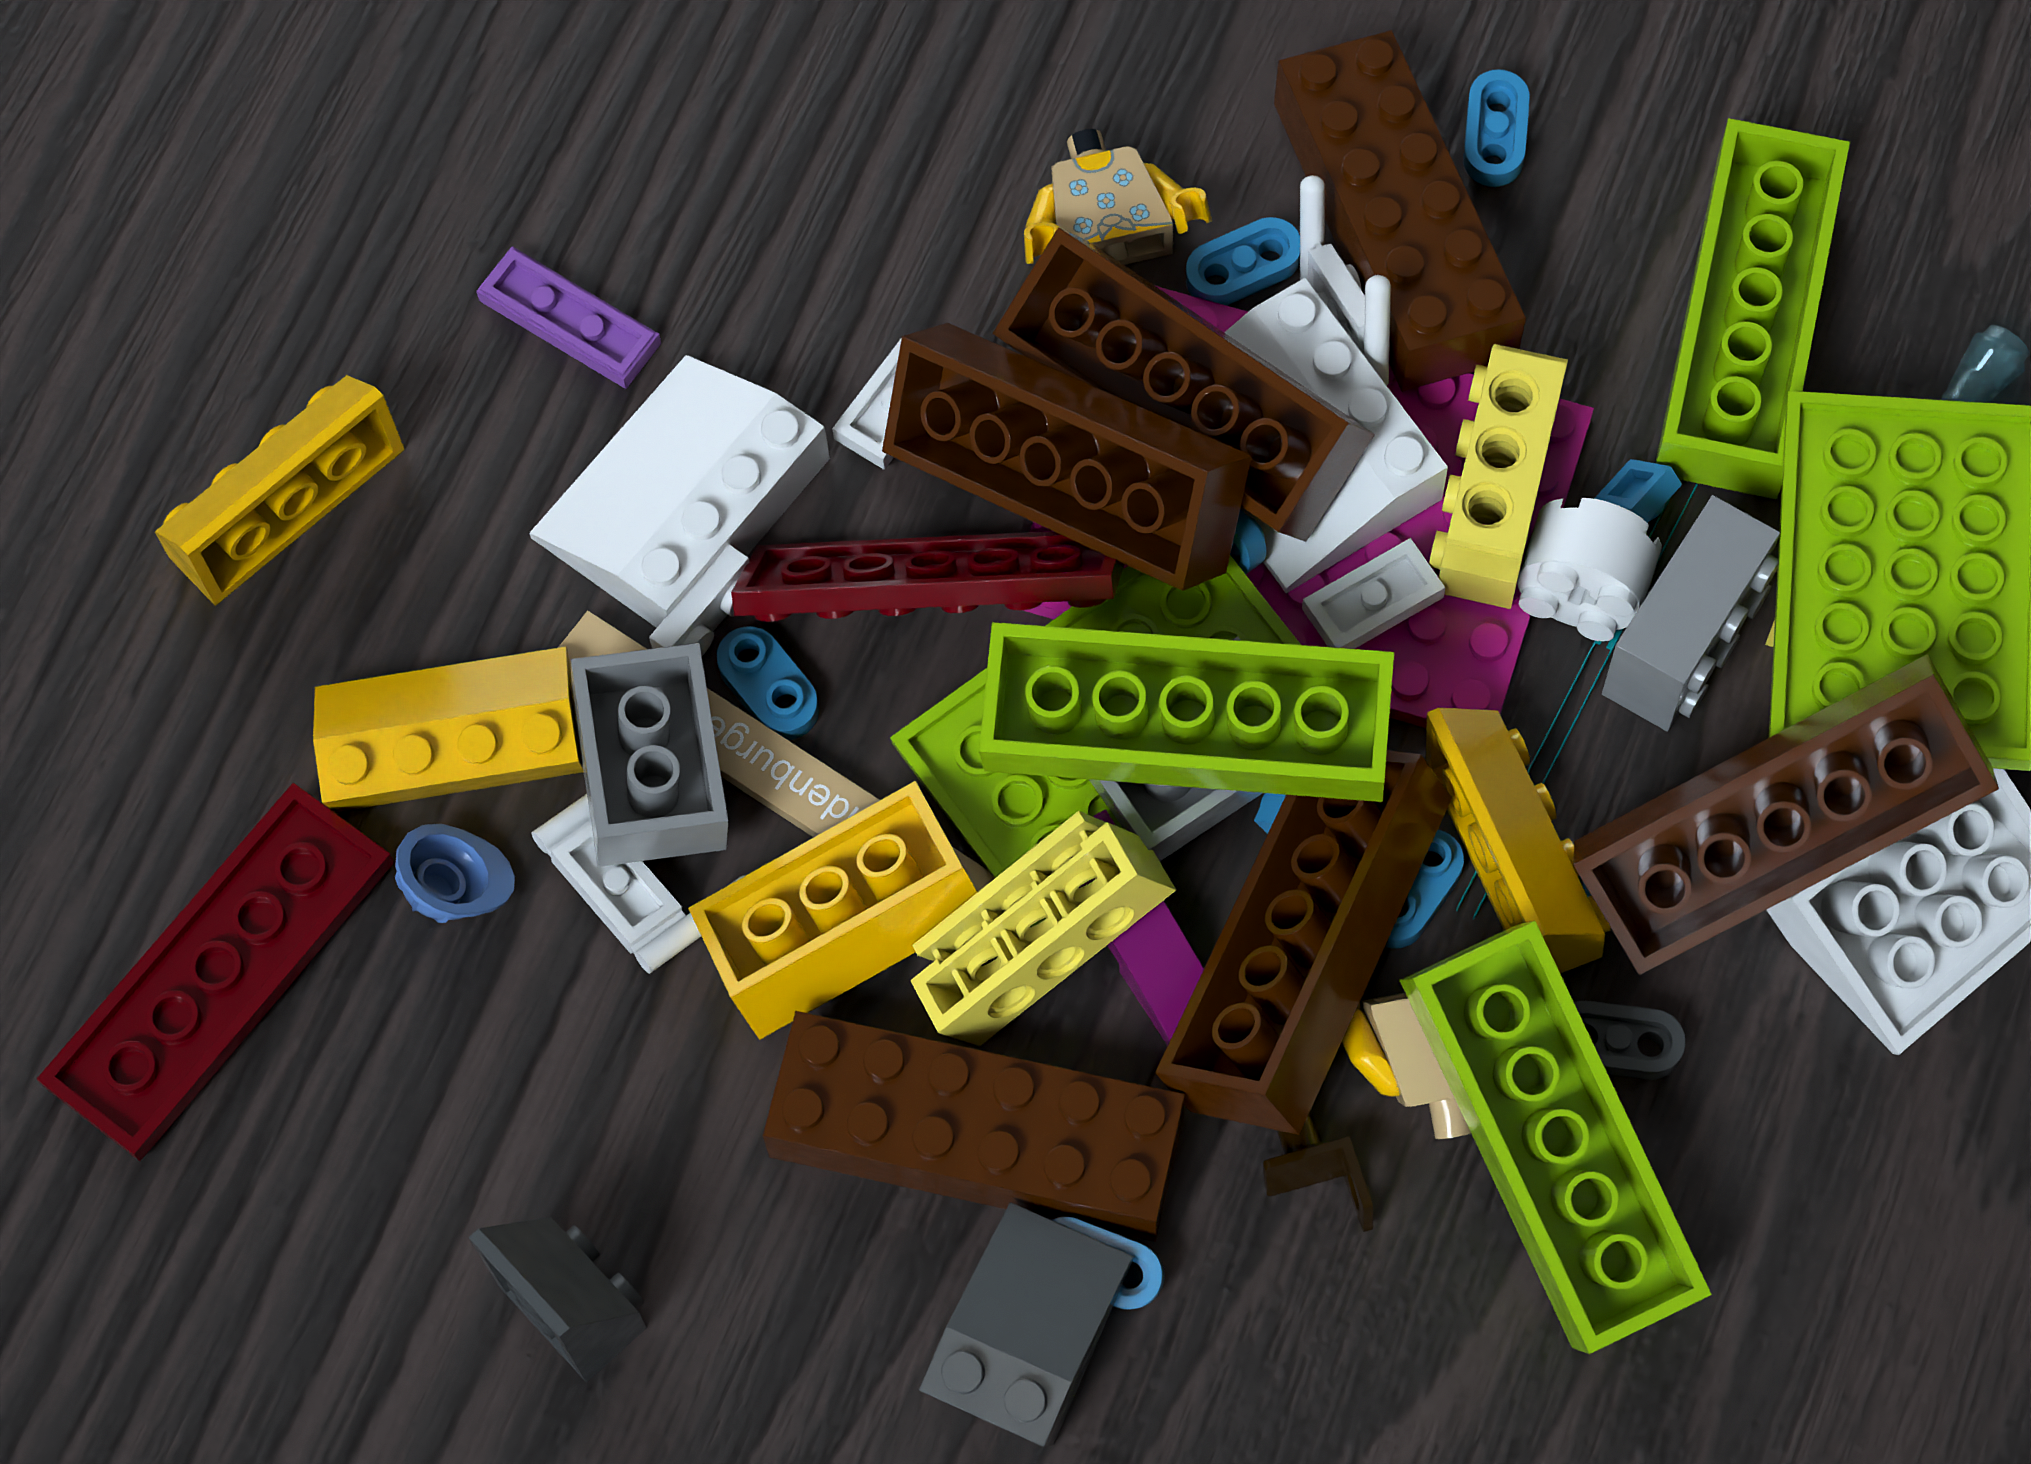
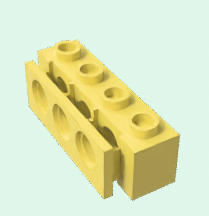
(1499, 476)
(980, 1000)

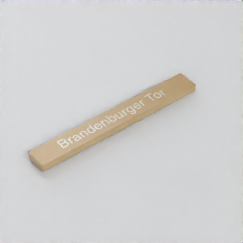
(758, 757)

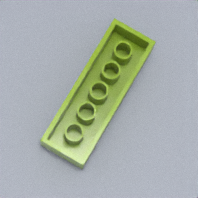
(1752, 306)
(1187, 711)
(1555, 1137)

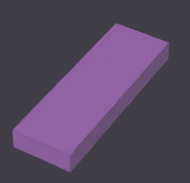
(569, 317)

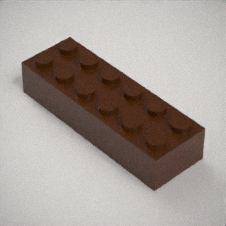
(1398, 206)
(1140, 344)
(1066, 455)
(1784, 815)
(1302, 949)
(974, 1125)

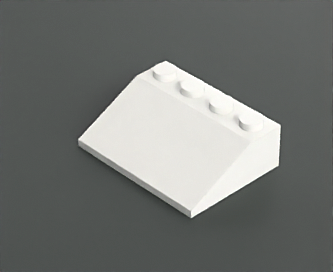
(1396, 472)
(681, 482)
(1921, 918)

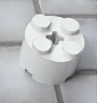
(1588, 566)

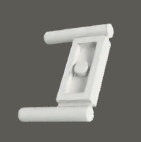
(1338, 285)
(622, 895)

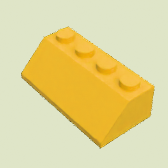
(281, 487)
(445, 730)
(1511, 832)
(833, 910)

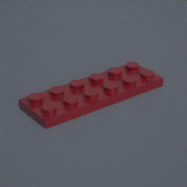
(923, 573)
(215, 971)

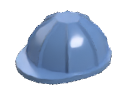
(452, 873)

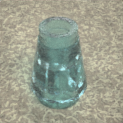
(1987, 366)

